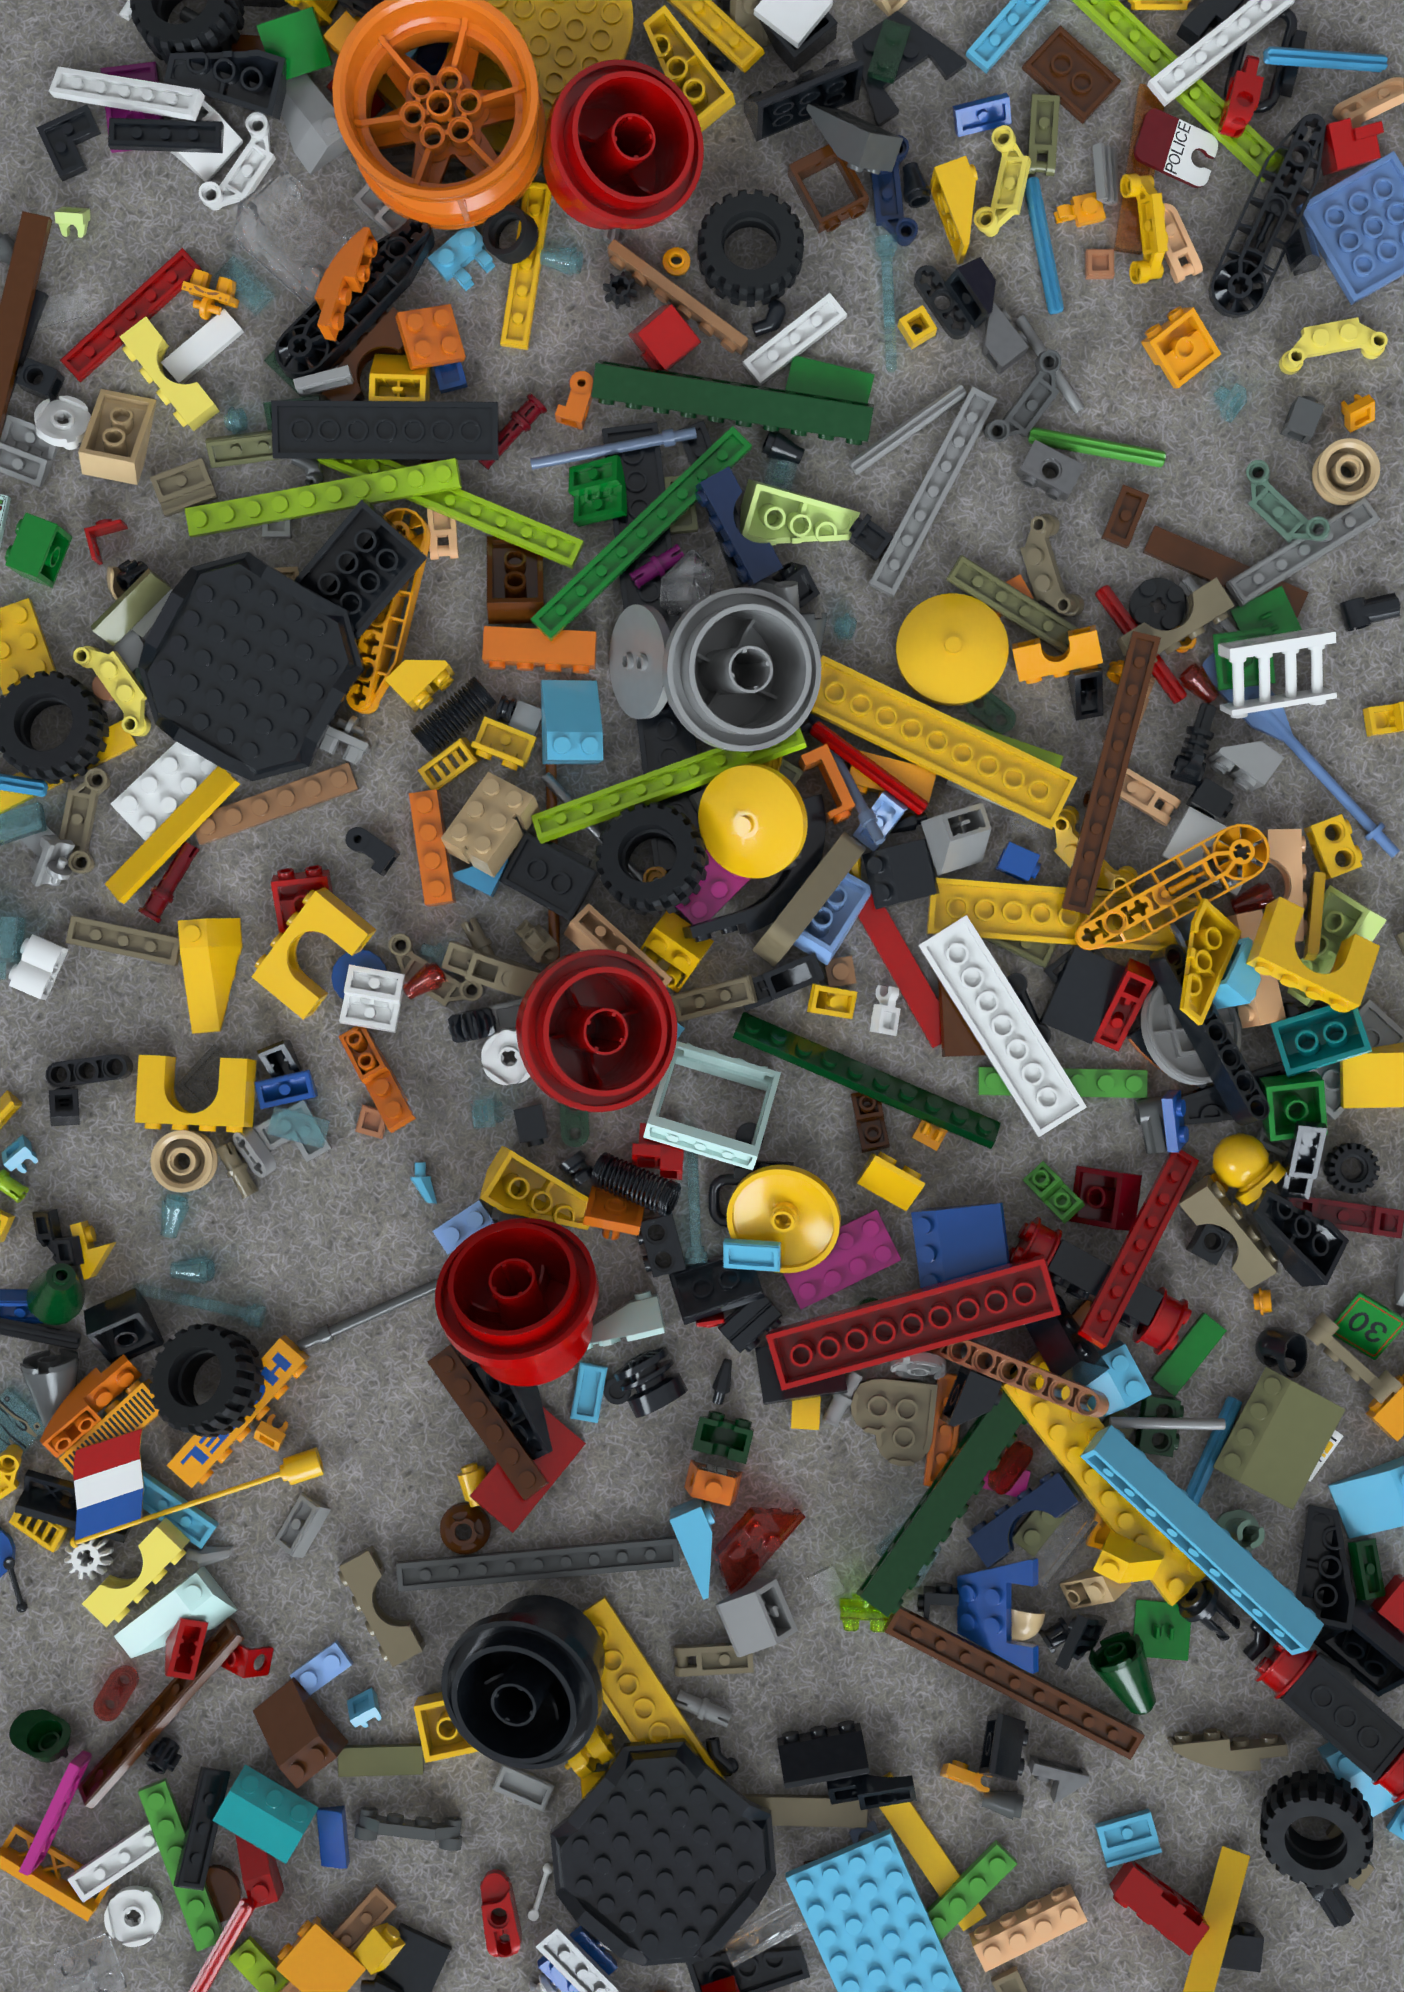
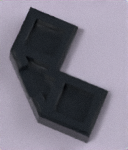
(48, 1233)

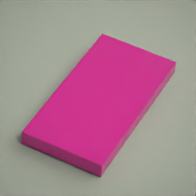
(55, 1812)

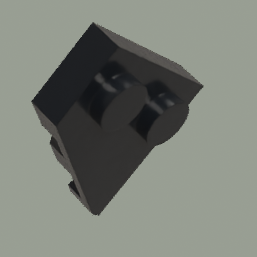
(1083, 1637)

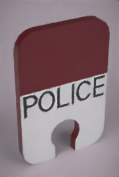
(1168, 144)

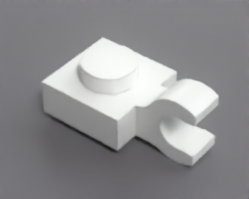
(885, 1015)

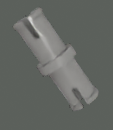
(841, 1401)
(703, 1708)

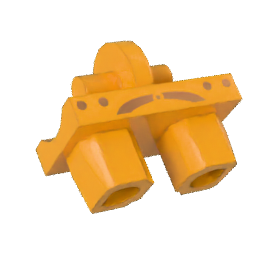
(223, 294)

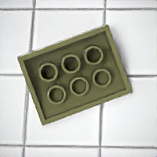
(1279, 1438)

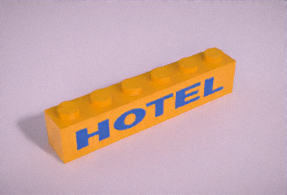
(200, 1453)

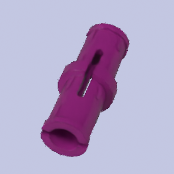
(656, 566)

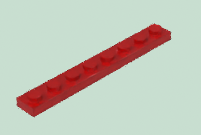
(1138, 1248)

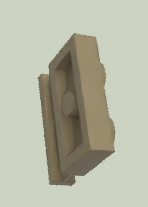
(184, 487)

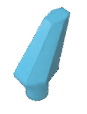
(423, 1183)

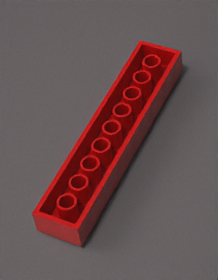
(913, 1322)

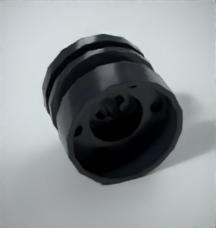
(650, 1382)

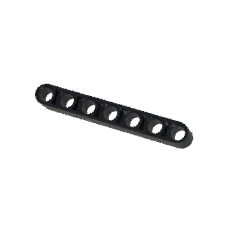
(1212, 1043)

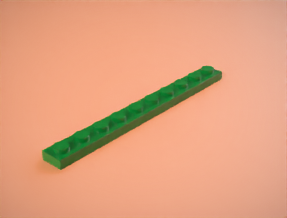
(638, 535)

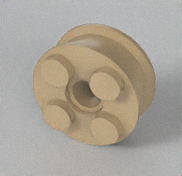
(1355, 456)
(166, 1165)

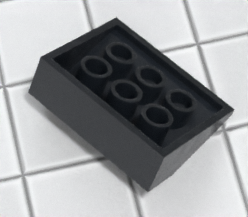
(787, 101)
(362, 565)

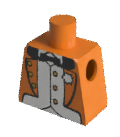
(712, 1482)

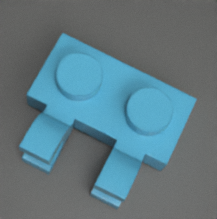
(458, 253)

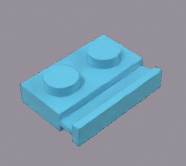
(1128, 1838)

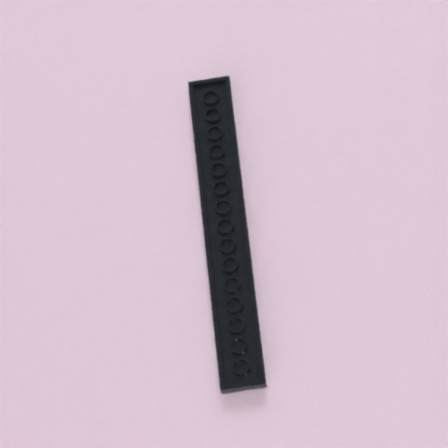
(663, 737)

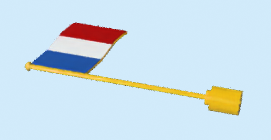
(112, 1485)

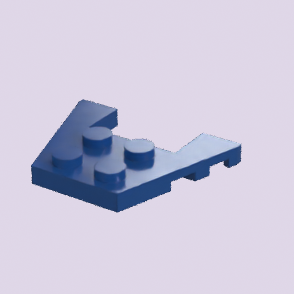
(986, 1612)

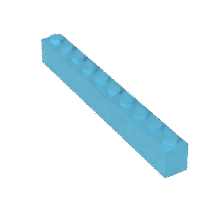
(1202, 1540)

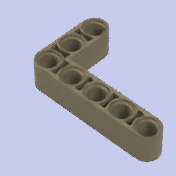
(809, 899)

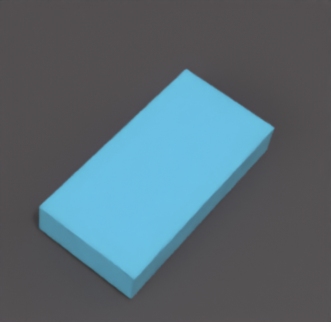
(752, 1254)
(588, 1392)

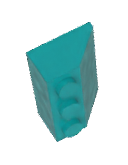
(1320, 1039)
(265, 1814)

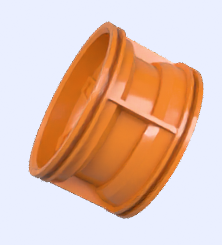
(380, 47)

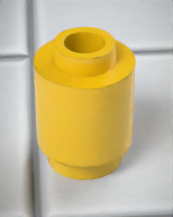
(470, 1479)

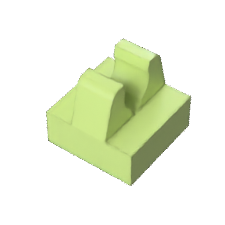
(72, 216)

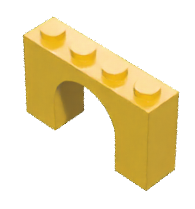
(1275, 955)
(280, 969)
(158, 1103)

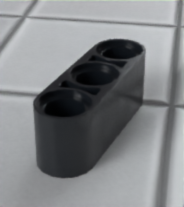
(76, 1068)

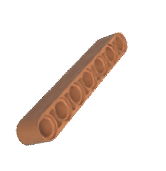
(1026, 1377)

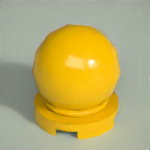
(1244, 1164)

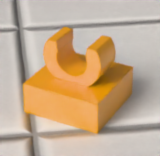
(1359, 412)
(929, 1134)
(270, 1435)

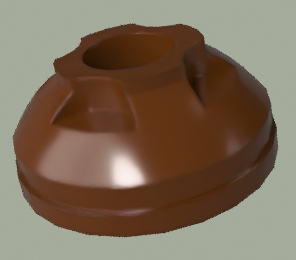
(464, 1514)

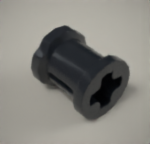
(1053, 1643)

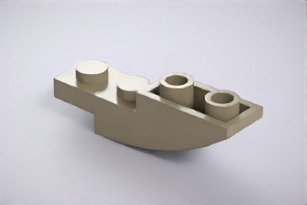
(489, 969)
(1215, 1749)

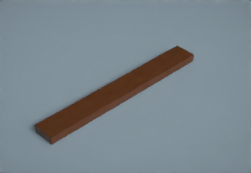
(19, 298)
(158, 1715)

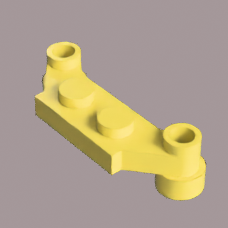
(1009, 184)
(1333, 338)
(120, 684)

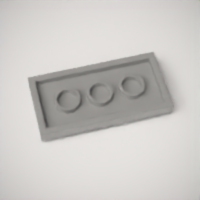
(1380, 1032)

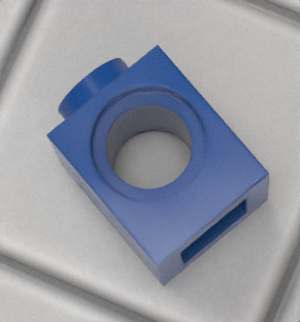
(1018, 862)

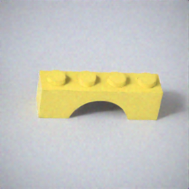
(149, 348)
(114, 1594)

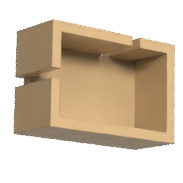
(489, 824)

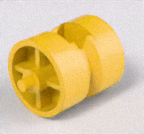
(596, 1750)

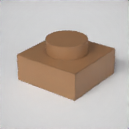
(840, 972)

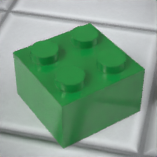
(38, 550)
(1292, 1100)

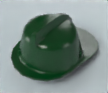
(41, 1735)

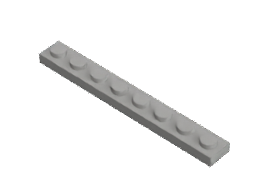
(932, 492)

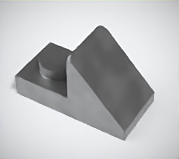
(1065, 1776)

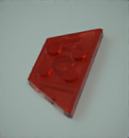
(753, 1543)

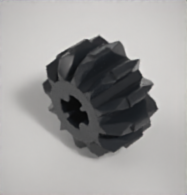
(472, 1025)

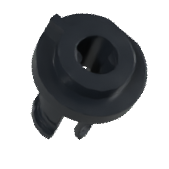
(1202, 1604)

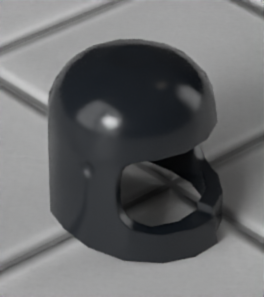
(1273, 1343)

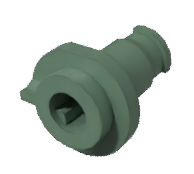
(1242, 1528)

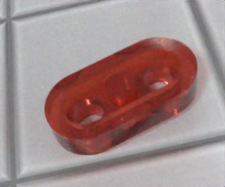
(1010, 1468)
(117, 1692)

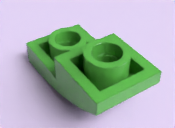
(1053, 1192)

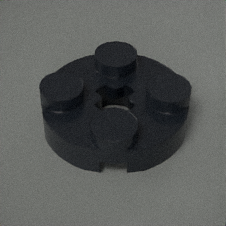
(1170, 596)

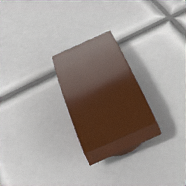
(869, 1123)

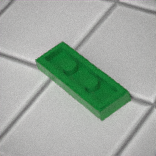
(1188, 1354)

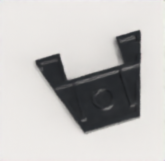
(918, 48)

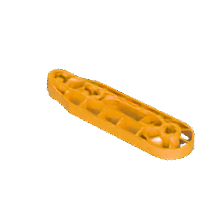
(385, 626)
(1158, 897)

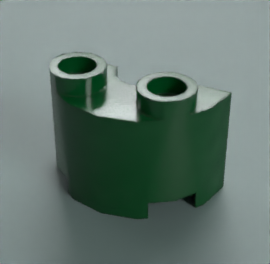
(723, 1437)

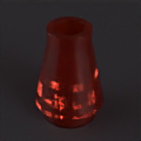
(1198, 682)
(1253, 899)
(425, 980)

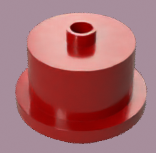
(622, 146)
(597, 1030)
(519, 1300)

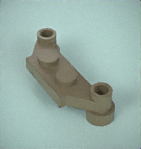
(1043, 567)
(80, 816)
(411, 963)
(1323, 1331)

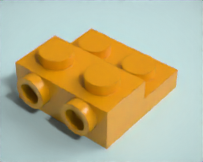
(1180, 345)

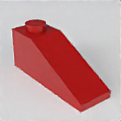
(1125, 1004)
(259, 1874)

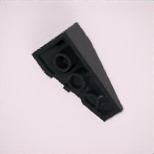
(239, 78)
(1303, 1243)
(521, 1409)
(1324, 1571)

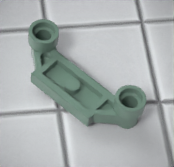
(1279, 511)

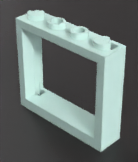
(706, 1142)

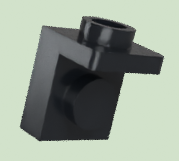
(796, 572)

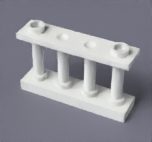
(1263, 649)

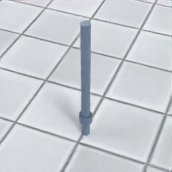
(667, 438)
(866, 816)

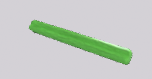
(1098, 447)

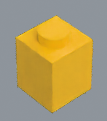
(379, 1948)

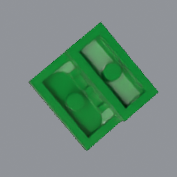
(298, 40)
(598, 491)

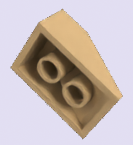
(117, 437)

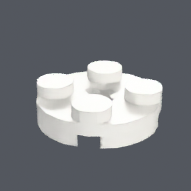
(57, 434)
(493, 1059)
(124, 1928)

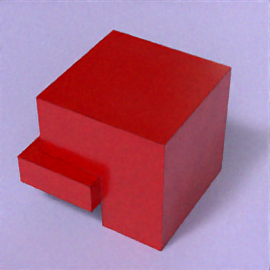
(1349, 147)
(664, 338)
(658, 1156)

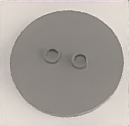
(637, 661)
(1169, 1042)

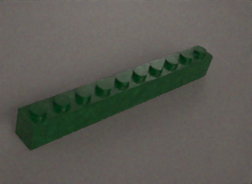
(732, 401)
(941, 1505)

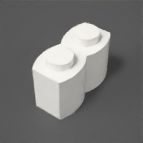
(38, 966)

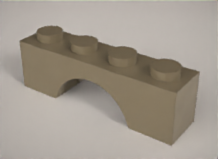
(1204, 606)
(1208, 1204)
(397, 1638)

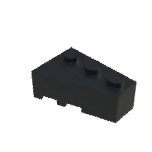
(1064, 1349)

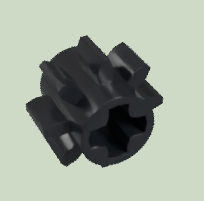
(613, 286)
(130, 573)
(163, 1755)

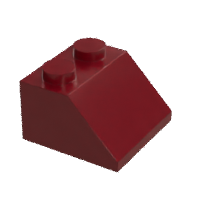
(1108, 1197)

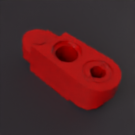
(1241, 99)
(498, 1893)

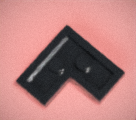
(63, 135)

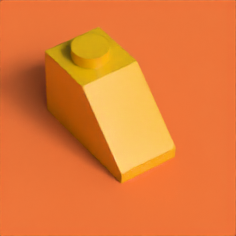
(1126, 1560)

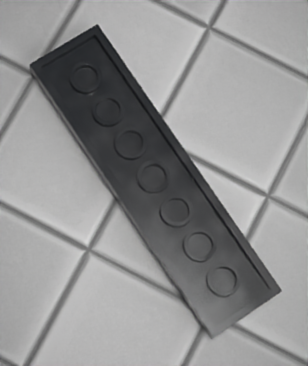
(385, 430)

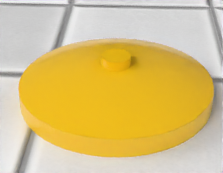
(952, 649)
(752, 820)
(787, 1208)

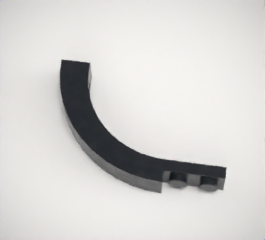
(787, 885)

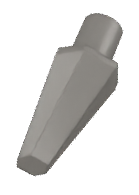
(208, 1555)

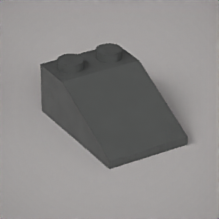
(857, 140)

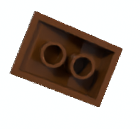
(513, 583)
(298, 1732)

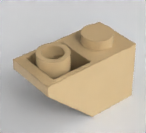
(1091, 1589)

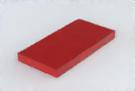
(499, 1495)

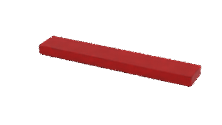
(142, 303)
(903, 969)

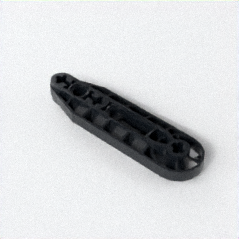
(1275, 203)
(390, 275)

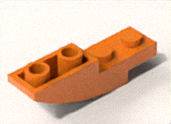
(344, 274)
(377, 1077)
(81, 1407)

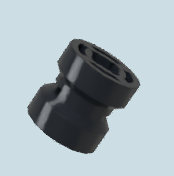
(573, 1164)

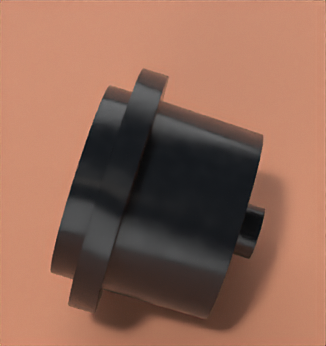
(526, 1683)

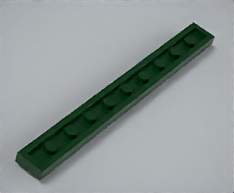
(867, 1080)

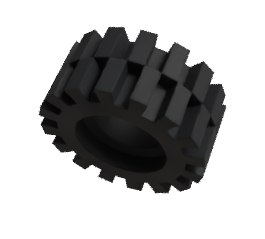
(1367, 1173)

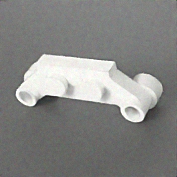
(246, 171)

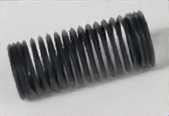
(436, 726)
(670, 1191)

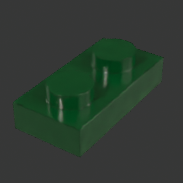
(1366, 1569)

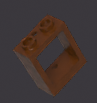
(814, 163)

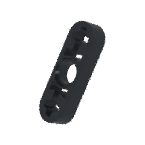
(924, 289)

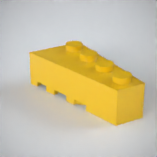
(688, 68)

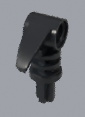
(1191, 767)

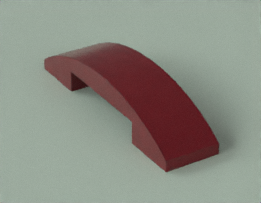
(1355, 1216)

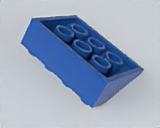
(959, 1241)

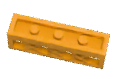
(44, 1880)

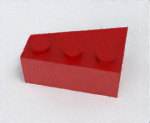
(1159, 1906)

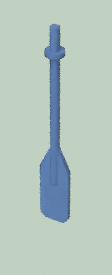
(1275, 724)

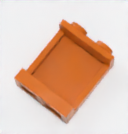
(824, 760)

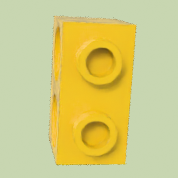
(1326, 850)

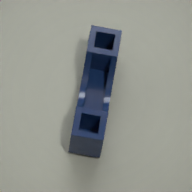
(719, 496)
(995, 1539)

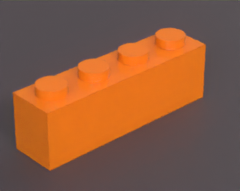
(532, 649)
(431, 852)

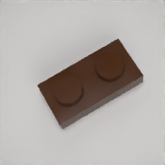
(1125, 516)

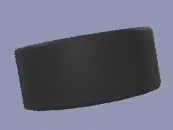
(525, 243)

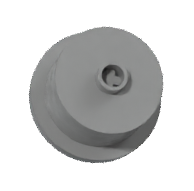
(741, 669)

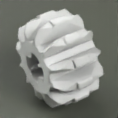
(89, 1567)

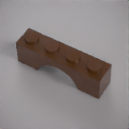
(380, 340)

